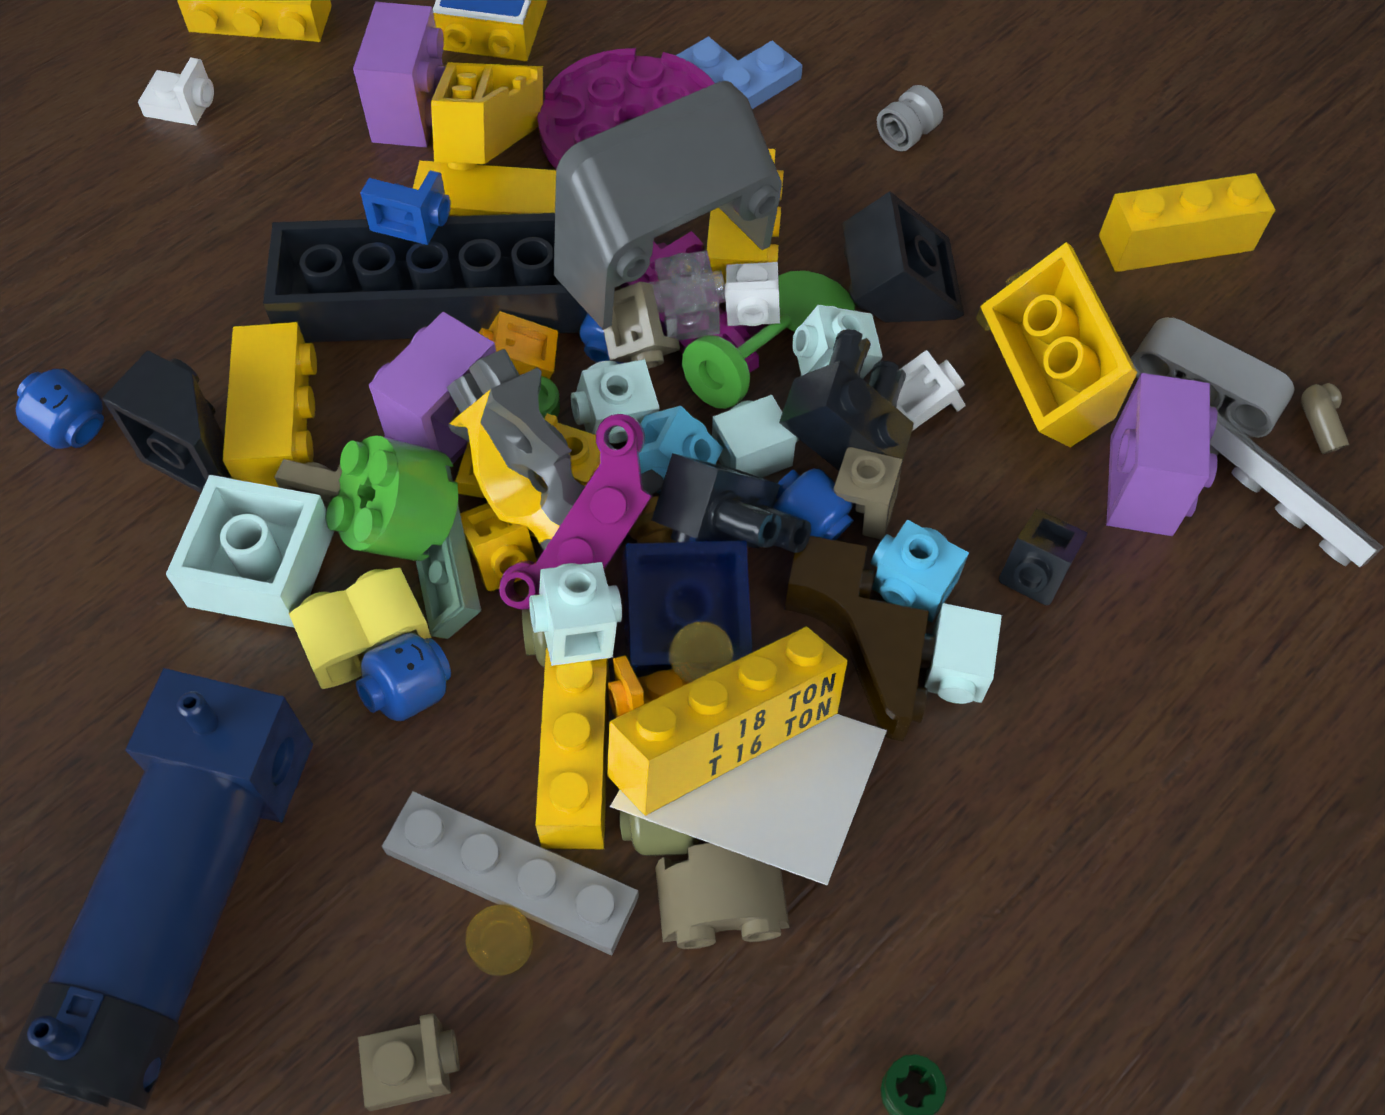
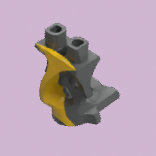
(518, 447)

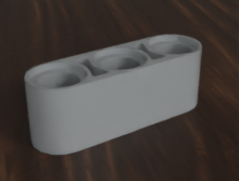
(1241, 386)

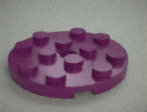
(608, 90)

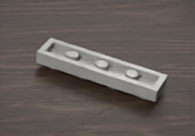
(1298, 501)
(511, 872)

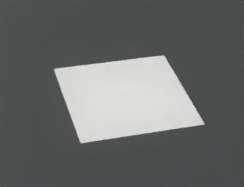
(784, 804)

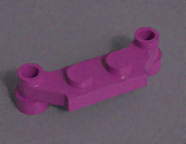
(598, 517)

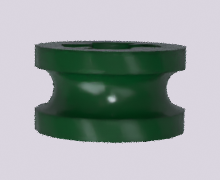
(898, 1073)

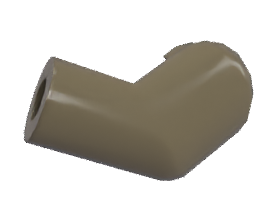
(1320, 409)

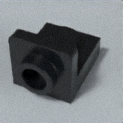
(1042, 557)

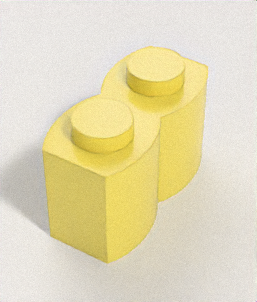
(348, 623)

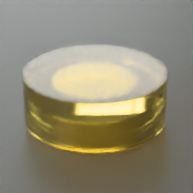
(699, 650)
(499, 940)

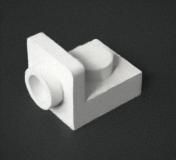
(178, 96)
(752, 294)
(928, 389)

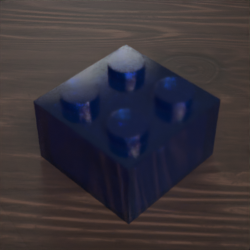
(681, 585)

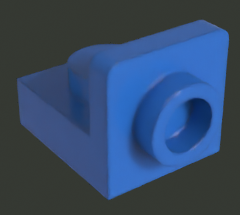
(406, 211)

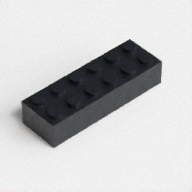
(377, 286)

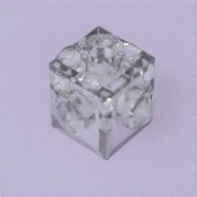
(688, 295)

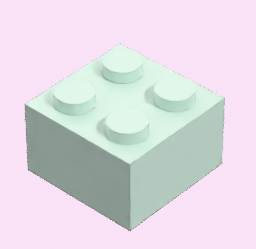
(250, 550)

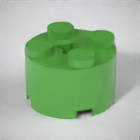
(393, 498)

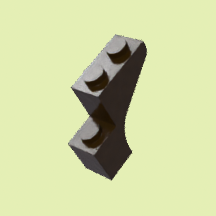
(881, 637)

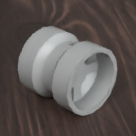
(909, 118)

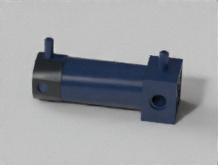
(112, 1006)

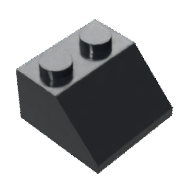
(900, 264)
(168, 420)

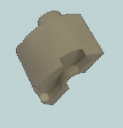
(717, 894)

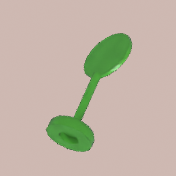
(719, 369)

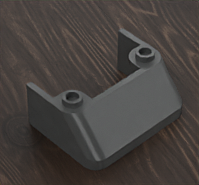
(653, 177)

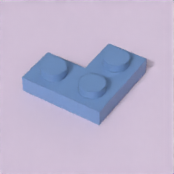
(755, 75)

